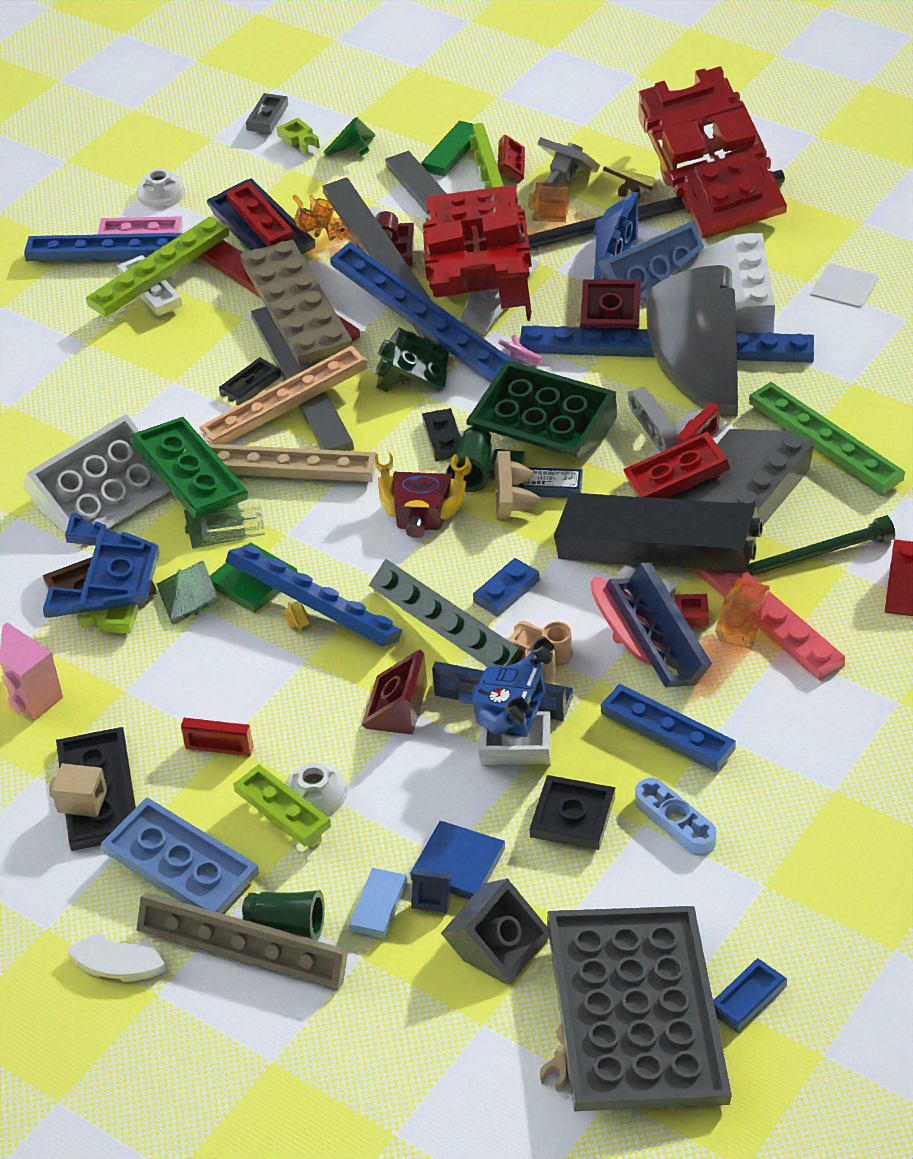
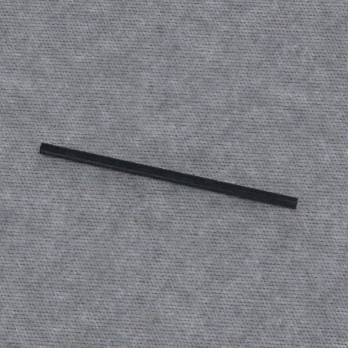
(587, 226)

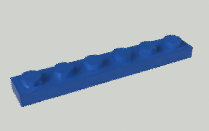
(94, 246)
(319, 598)

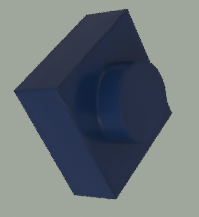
(431, 891)

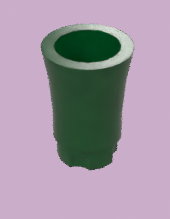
(477, 447)
(287, 911)

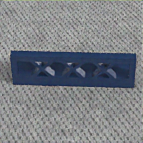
(665, 626)
(449, 677)

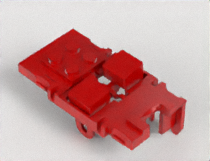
(717, 192)
(492, 256)

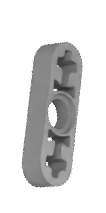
(652, 418)

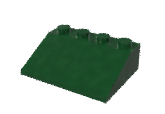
(545, 409)

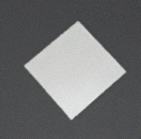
(845, 284)

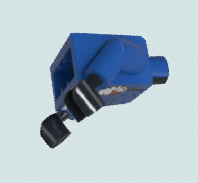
(510, 694)

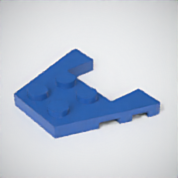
(117, 574)

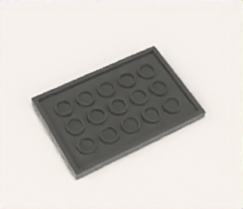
(636, 1009)

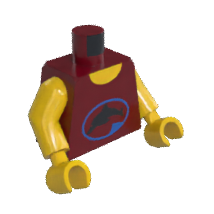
(421, 499)

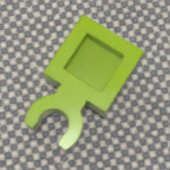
(298, 133)
(111, 620)

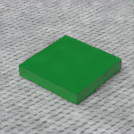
(244, 588)

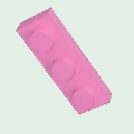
(141, 225)

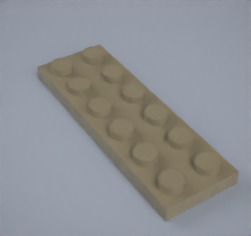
(296, 302)

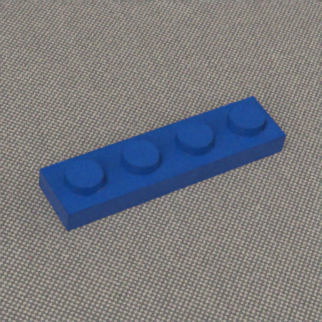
(668, 727)

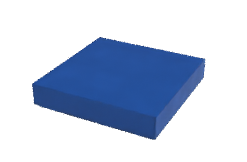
(463, 854)

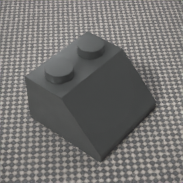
(497, 931)

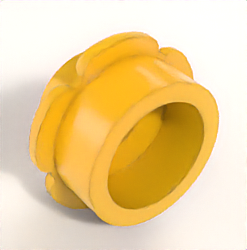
(296, 615)

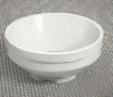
(160, 188)
(327, 794)

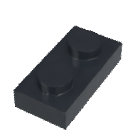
(441, 433)

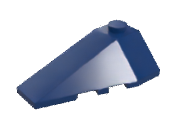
(616, 230)

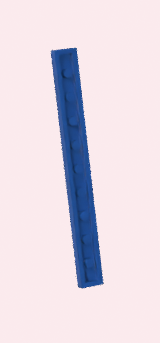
(635, 343)

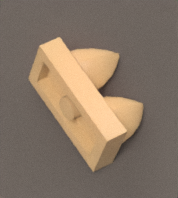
(508, 497)

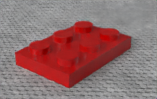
(677, 468)

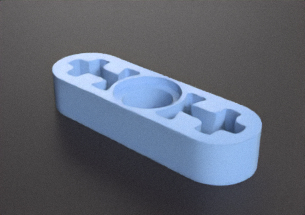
(678, 830)

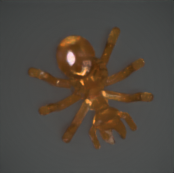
(319, 218)

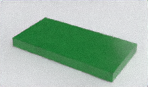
(189, 467)

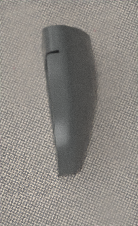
(695, 335)

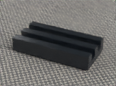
(253, 383)

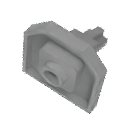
(566, 161)

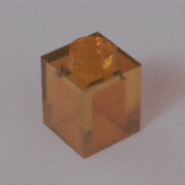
(549, 202)

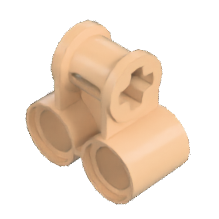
(556, 632)

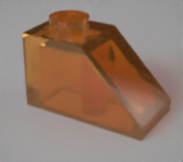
(742, 613)

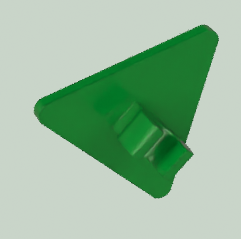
(352, 135)

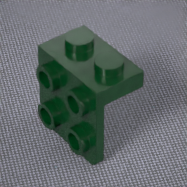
(413, 358)

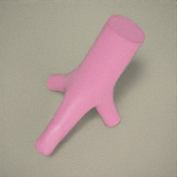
(520, 352)

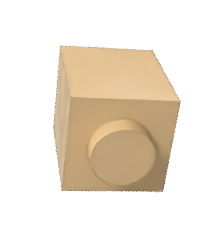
(78, 790)

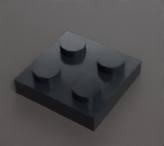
(572, 812)

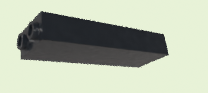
(658, 532)

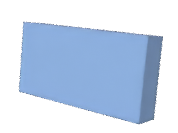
(378, 903)

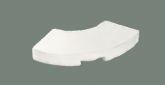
(115, 960)

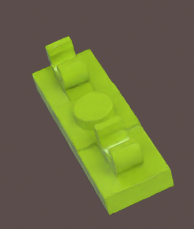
(282, 806)

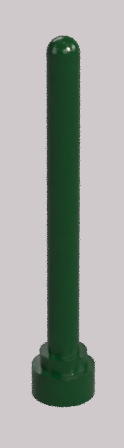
(880, 530)

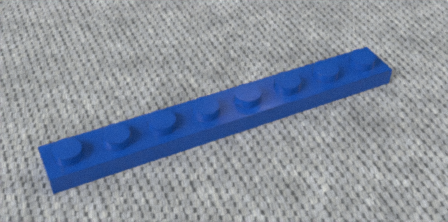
(419, 311)

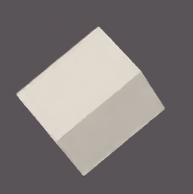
(515, 749)

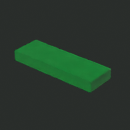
(449, 149)

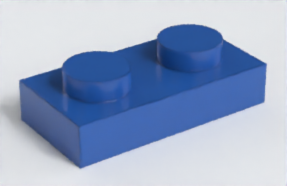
(506, 587)

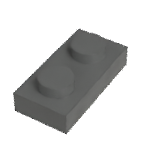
(267, 113)

